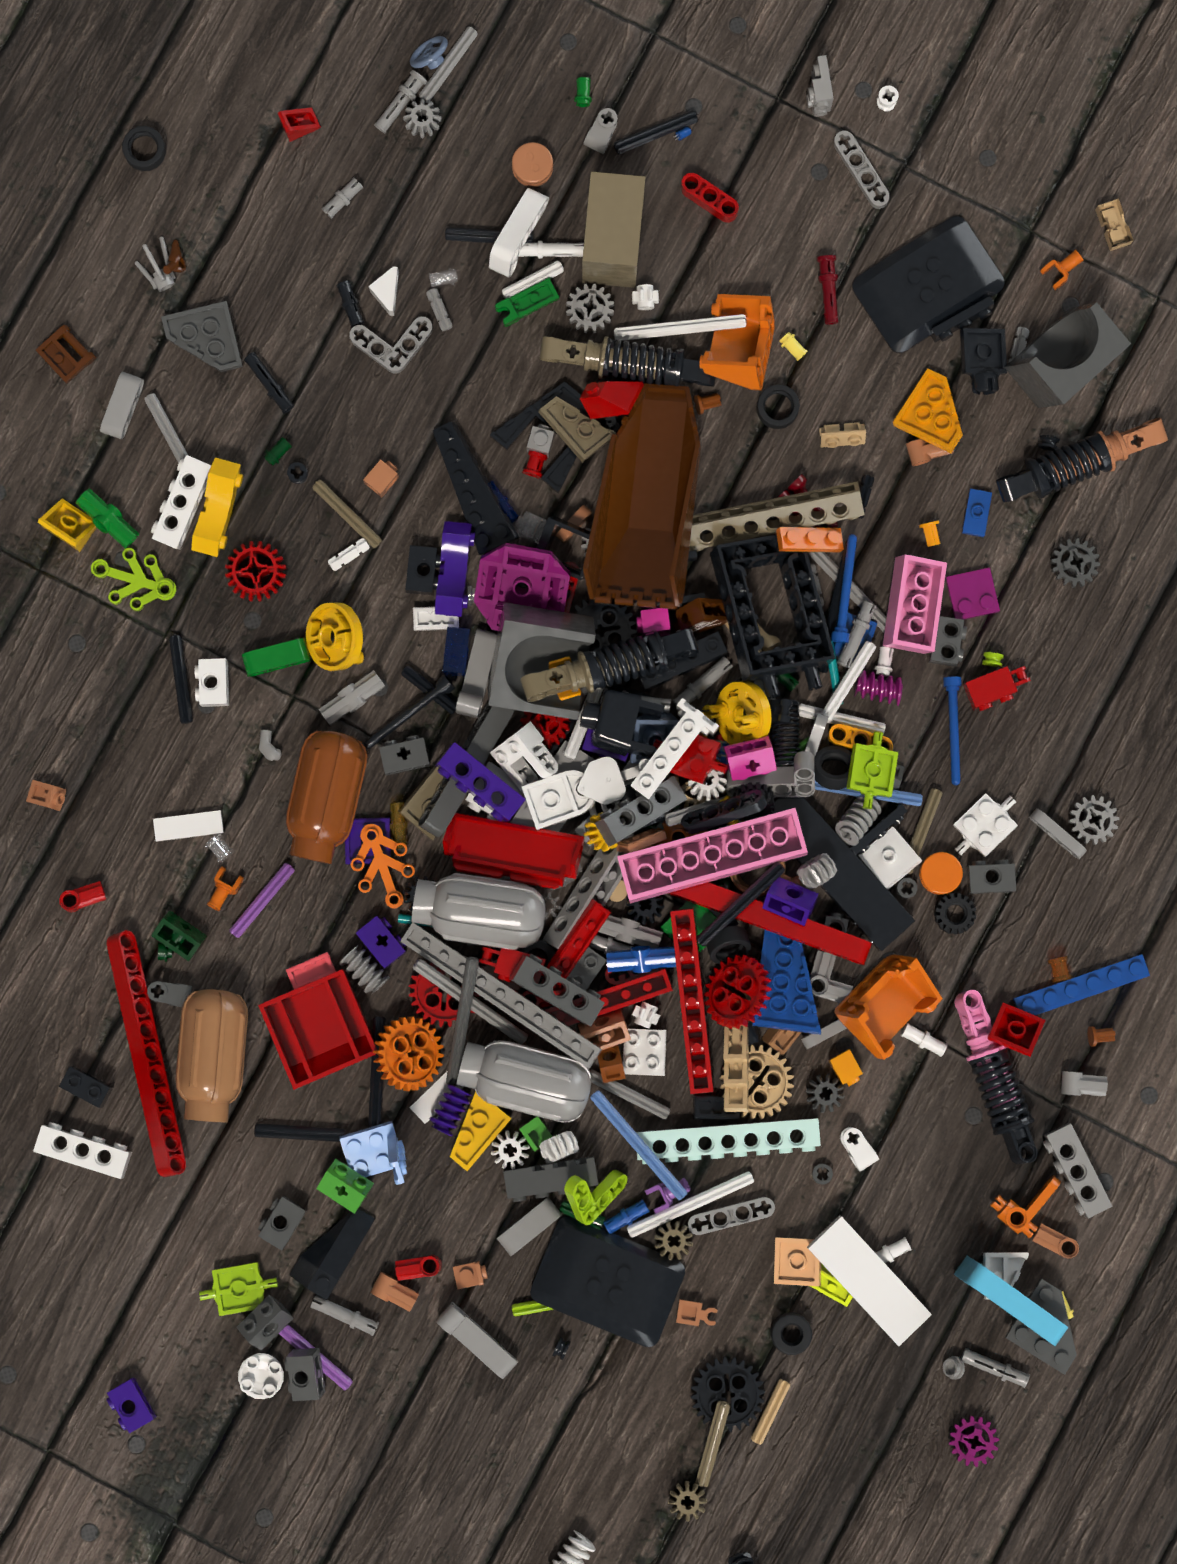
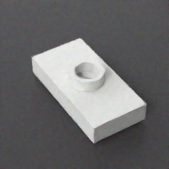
(426, 619)

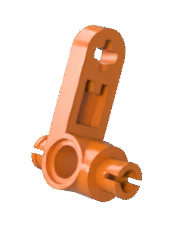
(1006, 1208)

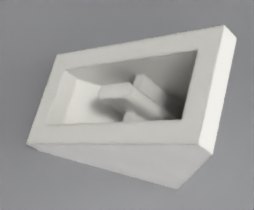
(385, 290)

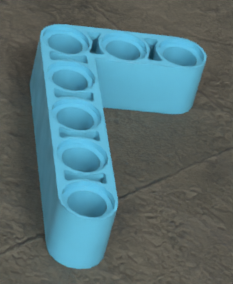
(1011, 1300)

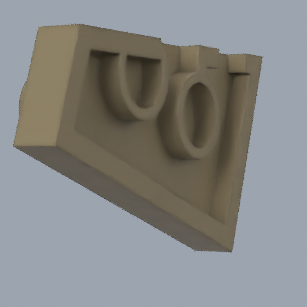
(575, 429)
(420, 799)

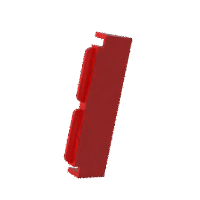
(512, 850)

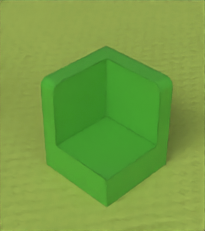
(535, 1132)

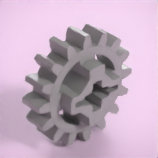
(597, 311)
(1088, 811)

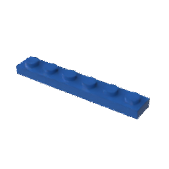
(1083, 986)

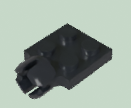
(983, 358)

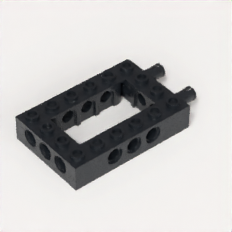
(814, 639)

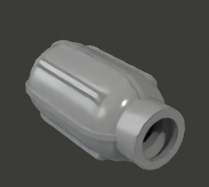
(481, 910)
(526, 1079)

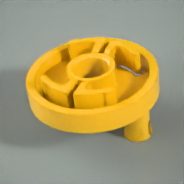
(347, 632)
(729, 712)

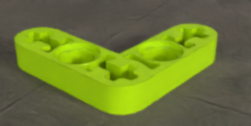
(589, 1205)

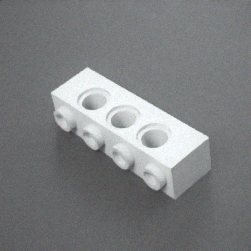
(184, 515)
(47, 1146)

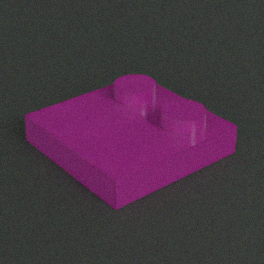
(972, 594)

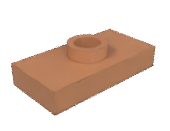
(641, 841)

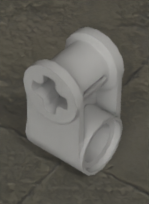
(600, 133)

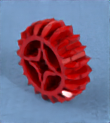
(265, 570)

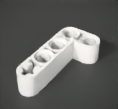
(516, 232)

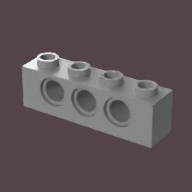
(1098, 1200)

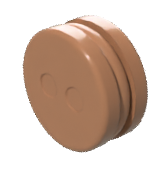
(532, 164)

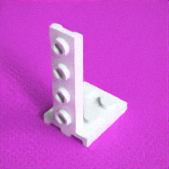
(673, 747)

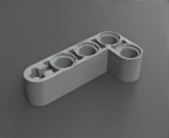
(477, 674)
(785, 781)
(477, 1340)

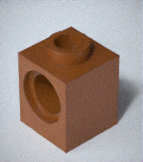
(611, 1064)

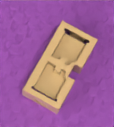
(1117, 229)

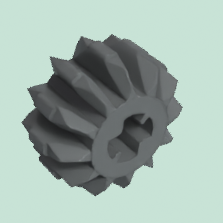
(818, 1089)

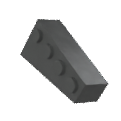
(548, 1178)

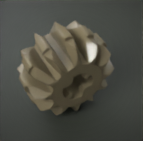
(673, 1232)
(681, 1505)

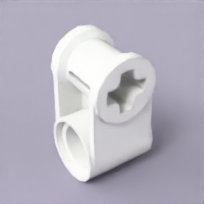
(860, 1151)

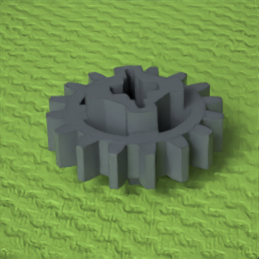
(1078, 572)

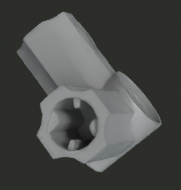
(822, 971)

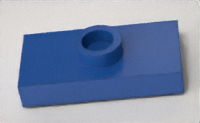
(976, 513)

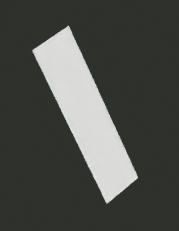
(426, 1104)

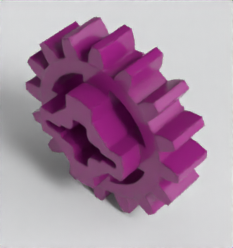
(970, 1451)

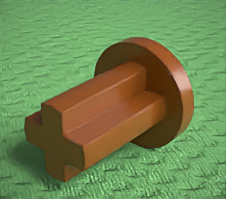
(706, 402)
(1100, 1035)

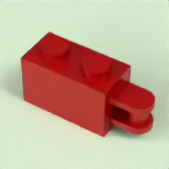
(994, 687)
(507, 962)

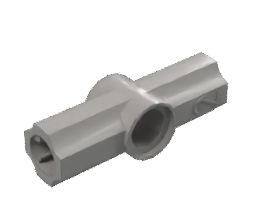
(351, 697)
(631, 932)

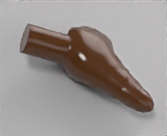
(175, 261)

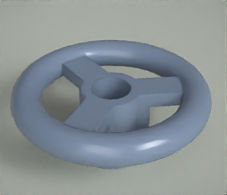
(430, 56)

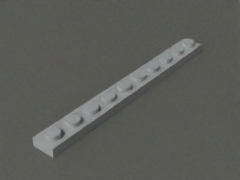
(503, 996)

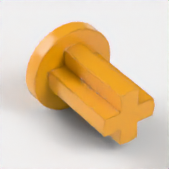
(931, 533)

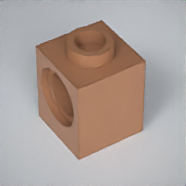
(381, 477)

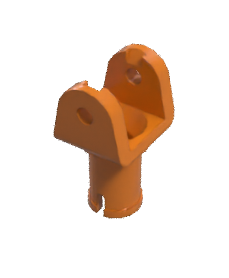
(1064, 267)
(223, 890)

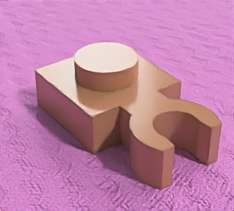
(691, 1313)

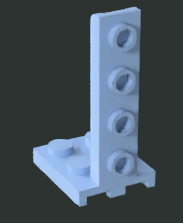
(375, 1151)

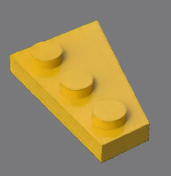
(478, 1130)

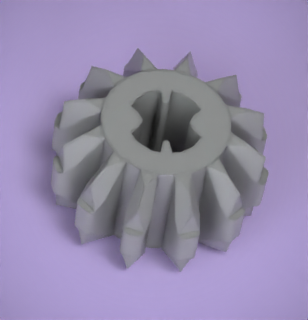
(422, 110)
(817, 871)

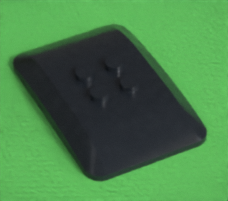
(927, 283)
(607, 1281)

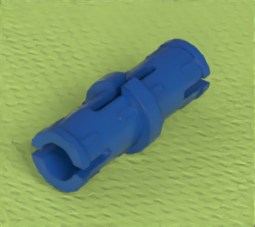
(626, 1216)

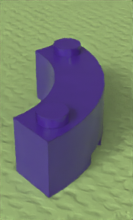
(453, 573)

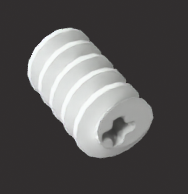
(576, 1551)

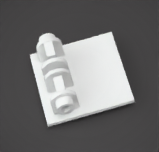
(645, 1052)

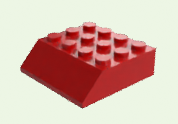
(318, 1029)

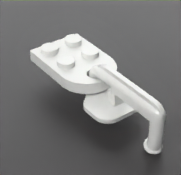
(557, 799)

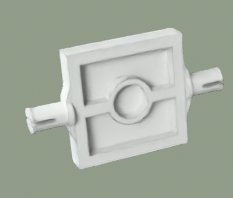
(985, 825)

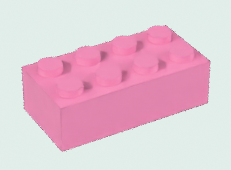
(914, 604)

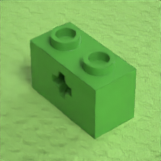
(345, 1186)

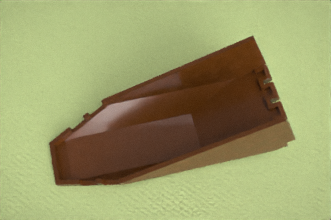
(646, 503)

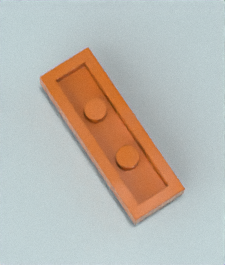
(809, 539)

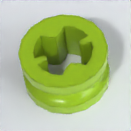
(992, 659)

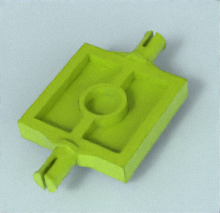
(872, 770)
(238, 1288)

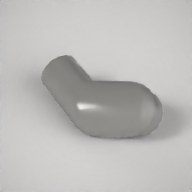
(267, 748)

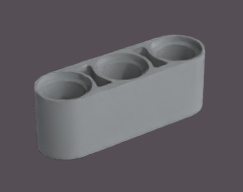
(122, 405)
(529, 1226)

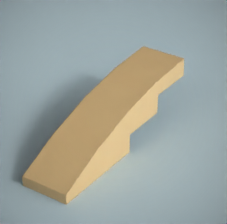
(736, 1069)

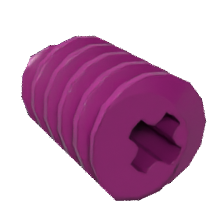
(879, 687)

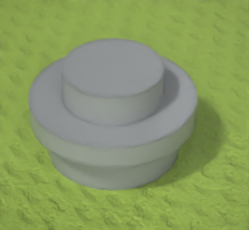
(954, 1367)

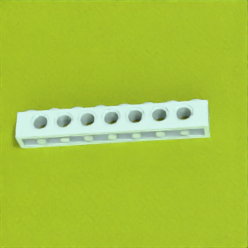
(808, 1128)

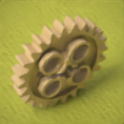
(773, 1094)

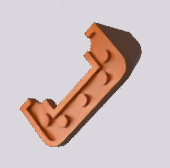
(741, 353)
(887, 1002)

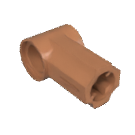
(922, 452)
(1054, 1240)
(390, 1290)

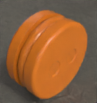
(940, 873)

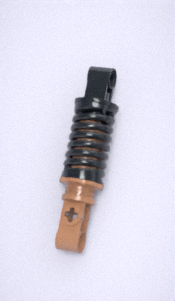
(1079, 461)

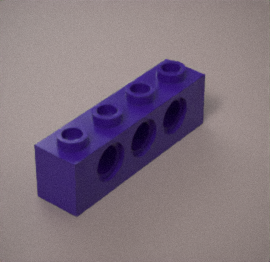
(510, 798)

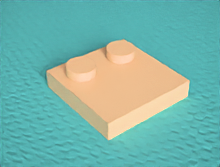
(795, 1263)

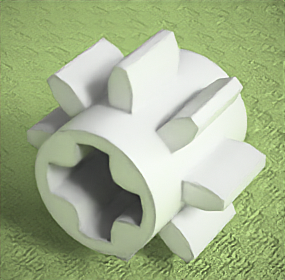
(645, 297)
(645, 1015)

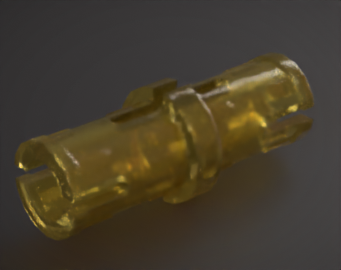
(398, 824)

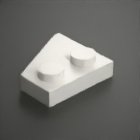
(1005, 1265)

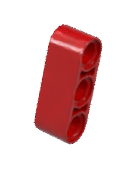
(714, 207)

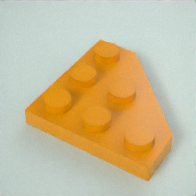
(931, 413)

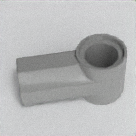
(1076, 1084)

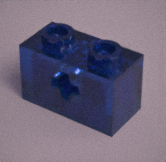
(456, 651)

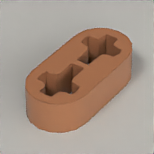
(578, 519)

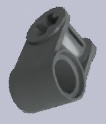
(173, 994)

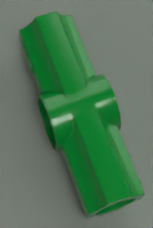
(107, 518)

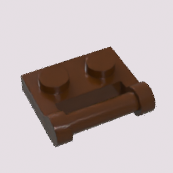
(60, 359)

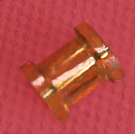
(1059, 969)

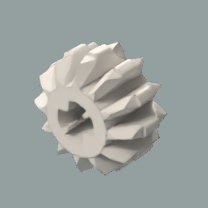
(714, 789)
(559, 1147)
(505, 1156)

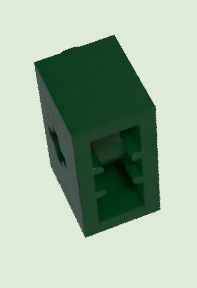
(179, 935)

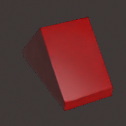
(298, 122)

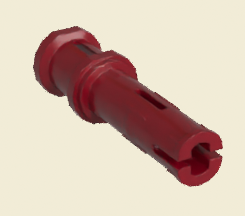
(828, 279)

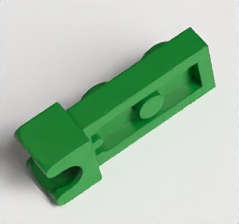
(527, 301)

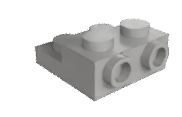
(820, 93)

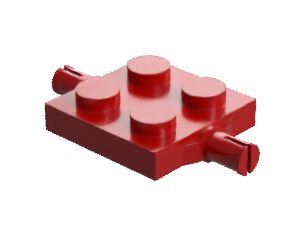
(698, 759)

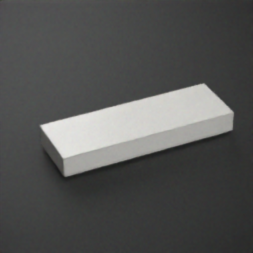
(188, 825)

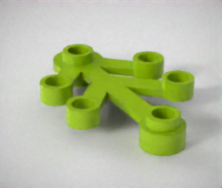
(137, 580)

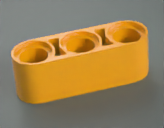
(849, 735)

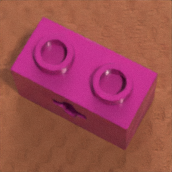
(654, 619)
(750, 758)

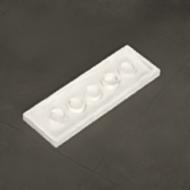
(869, 1280)

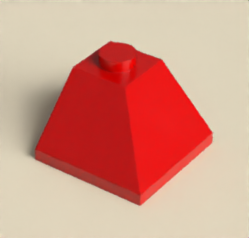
(610, 398)
(1016, 1029)

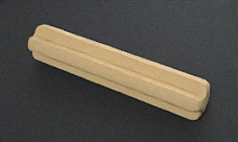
(770, 1411)

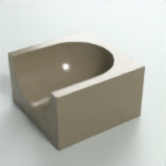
(613, 229)

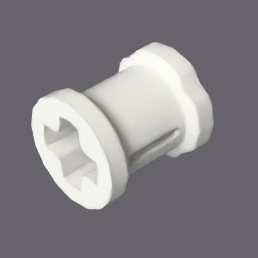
(882, 103)

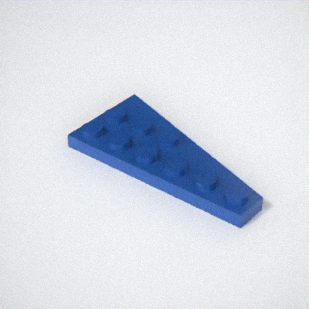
(791, 996)

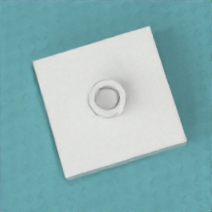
(890, 858)

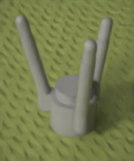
(161, 280)

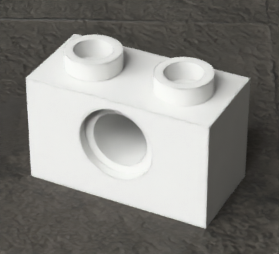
(220, 693)

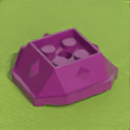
(511, 564)

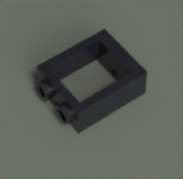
(548, 536)

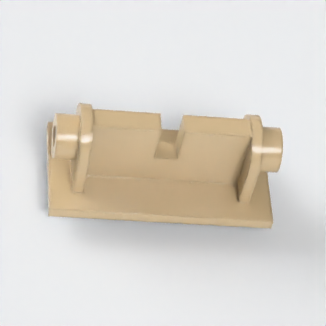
(853, 435)

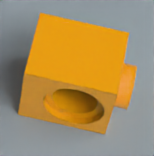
(846, 1068)

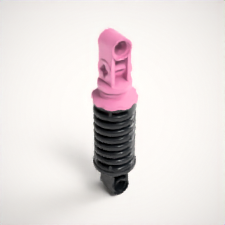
(1001, 1088)

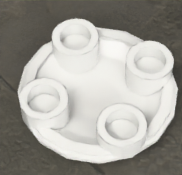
(260, 1376)

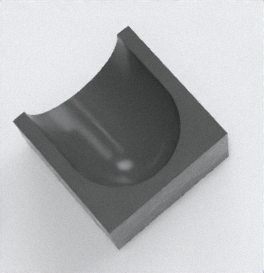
(1067, 355)
(525, 645)

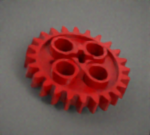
(423, 989)
(727, 1006)

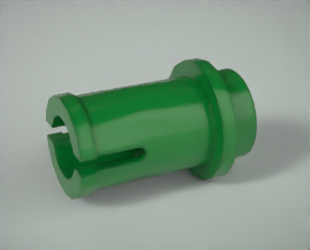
(583, 92)

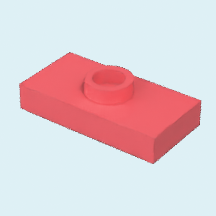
(310, 970)

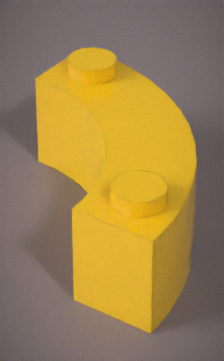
(220, 498)

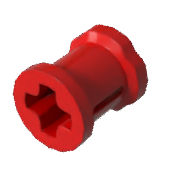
(535, 464)

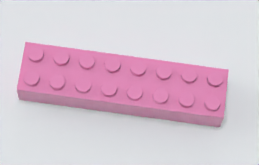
(712, 855)

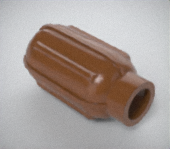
(325, 794)

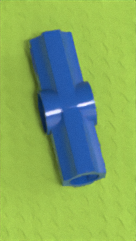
(641, 959)

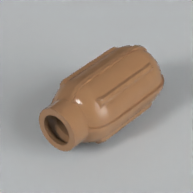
(211, 1053)

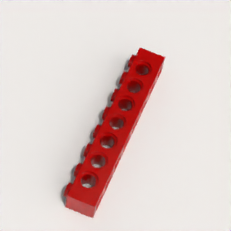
(692, 1001)

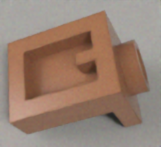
(46, 795)
(469, 1274)

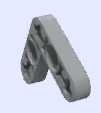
(389, 351)

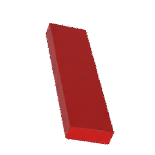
(579, 939)

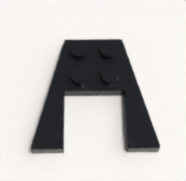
(511, 430)

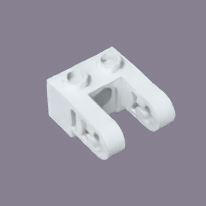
(526, 744)

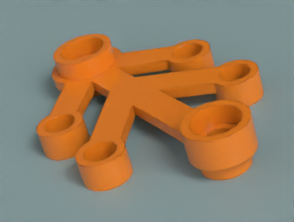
(381, 861)

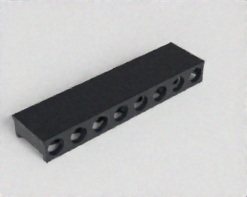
(853, 885)

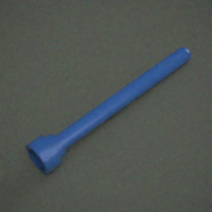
(840, 632)
(952, 686)

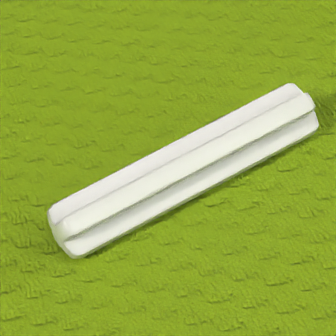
(547, 272)

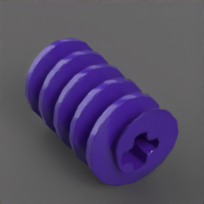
(450, 1109)

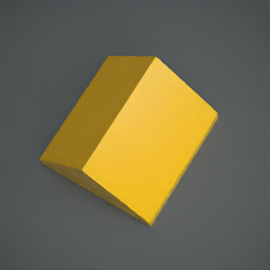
(68, 524)

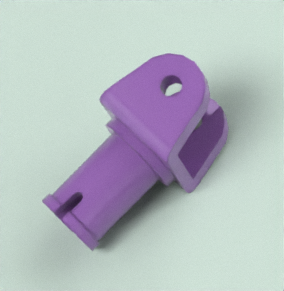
(666, 1194)

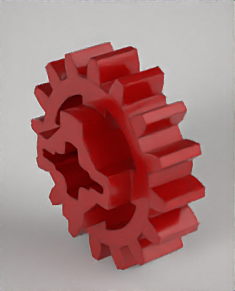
(554, 726)

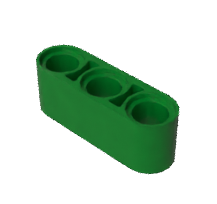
(276, 657)

